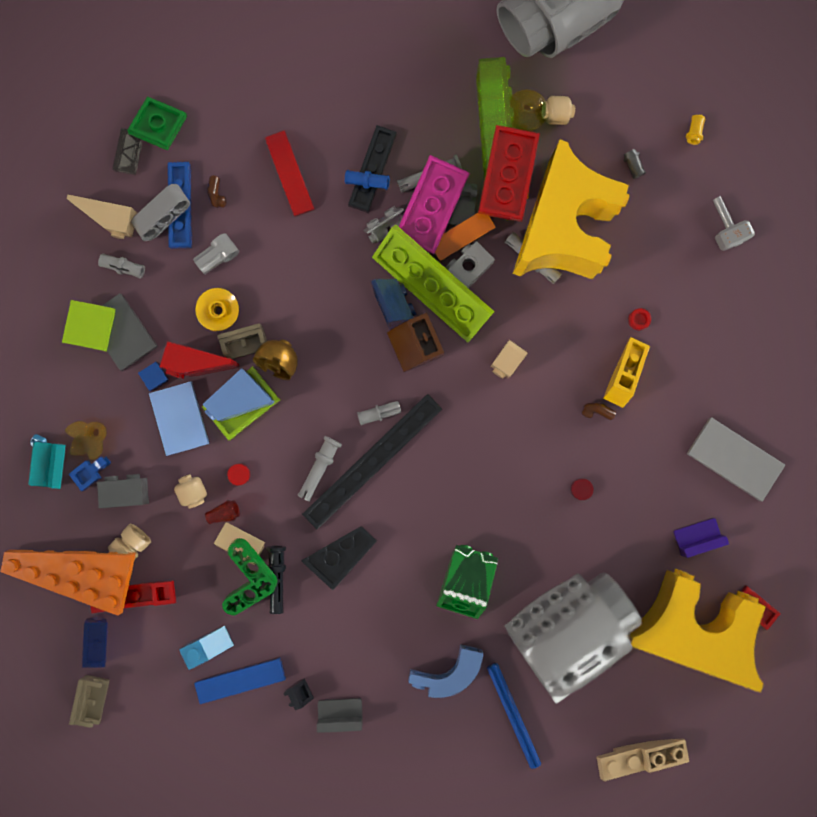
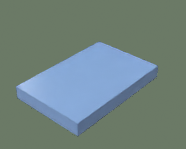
(179, 418)

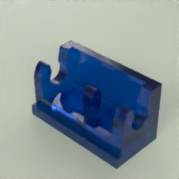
(94, 643)

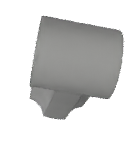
(221, 250)

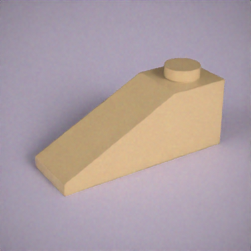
(110, 216)

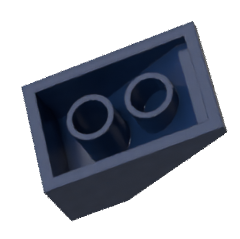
(392, 301)

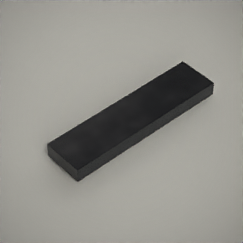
(374, 161)

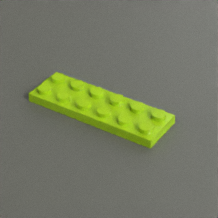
(432, 283)

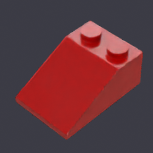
(183, 361)

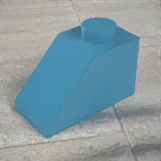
(206, 647)

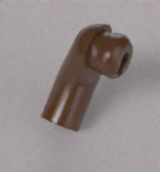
(212, 191)
(599, 408)

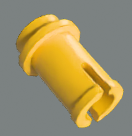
(695, 135)

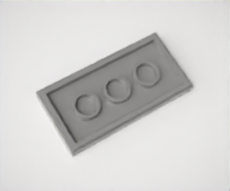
(735, 459)

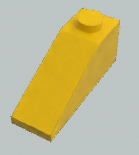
(627, 373)

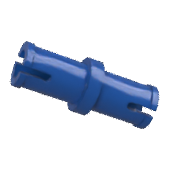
(367, 179)

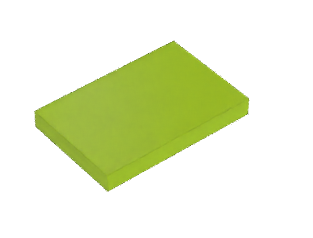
(235, 425)

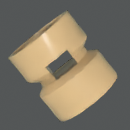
(132, 540)

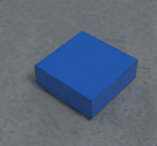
(153, 376)

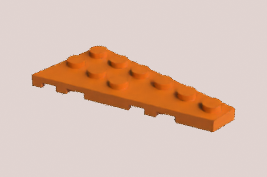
(80, 575)

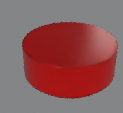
(639, 319)
(238, 474)

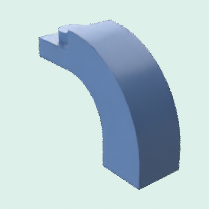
(455, 679)

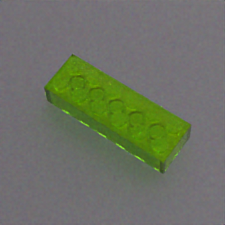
(493, 101)

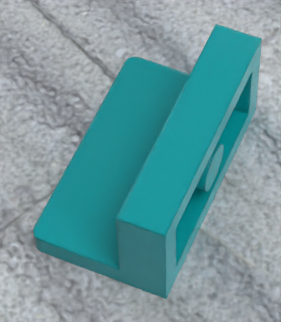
(46, 465)

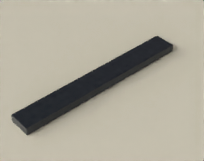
(372, 461)

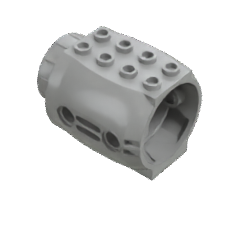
(552, 24)
(574, 632)

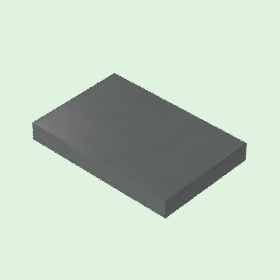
(128, 337)

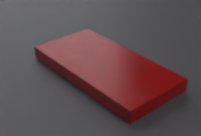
(509, 173)

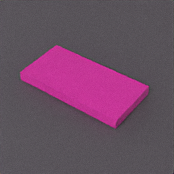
(433, 202)

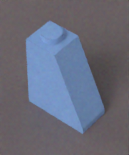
(237, 397)

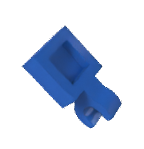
(87, 473)

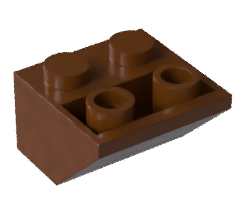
(415, 342)

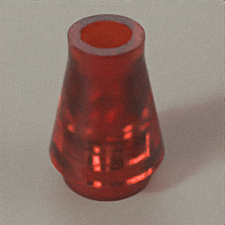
(223, 513)

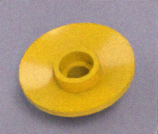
(209, 302)

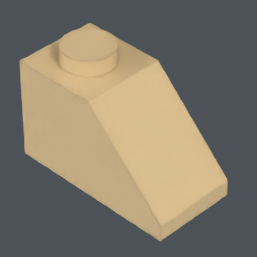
(508, 360)

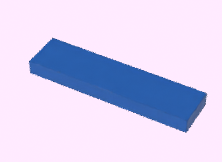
(181, 229)
(240, 680)

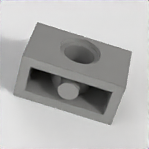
(478, 257)

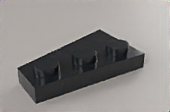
(340, 557)

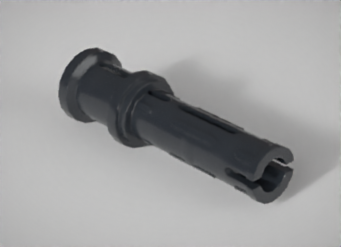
(277, 566)

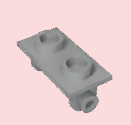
(378, 227)

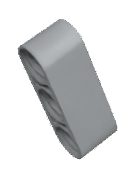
(160, 212)

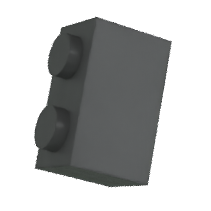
(122, 492)

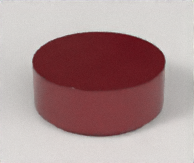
(582, 489)

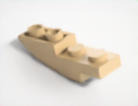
(642, 756)

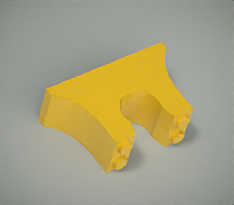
(553, 232)
(716, 648)

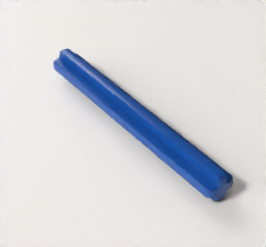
(514, 715)

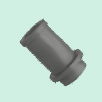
(634, 163)

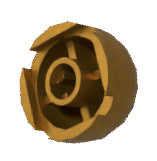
(277, 357)

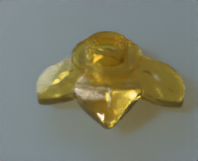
(84, 440)

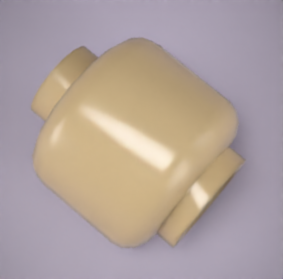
(558, 110)
(190, 491)

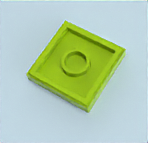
(88, 325)

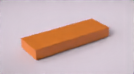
(463, 235)

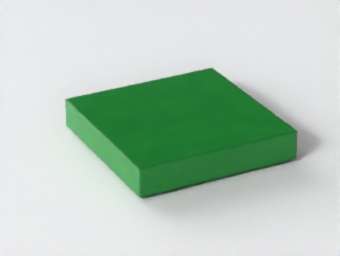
(157, 123)

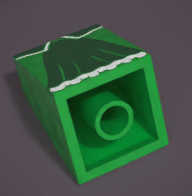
(468, 581)

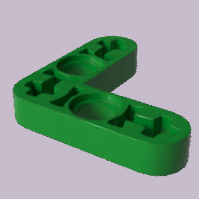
(255, 578)

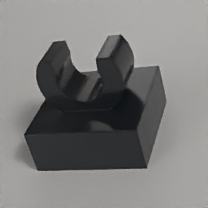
(299, 694)

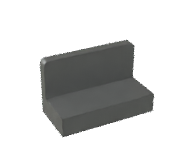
(339, 715)

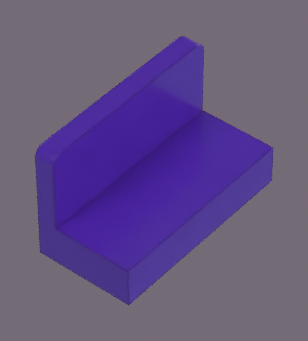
(699, 538)

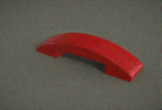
(289, 173)
(147, 594)

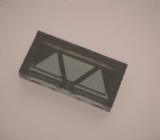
(127, 153)

